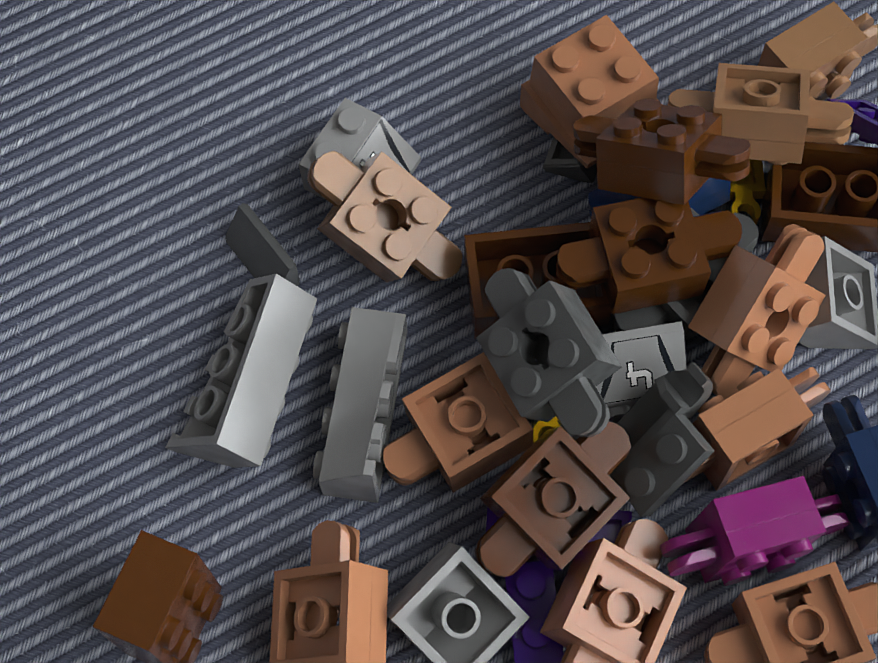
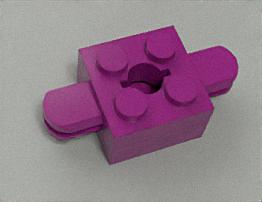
(754, 532)

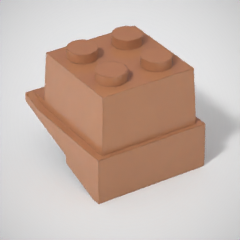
(586, 76)

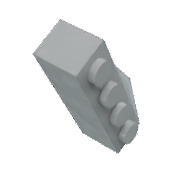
(248, 376)
(362, 405)

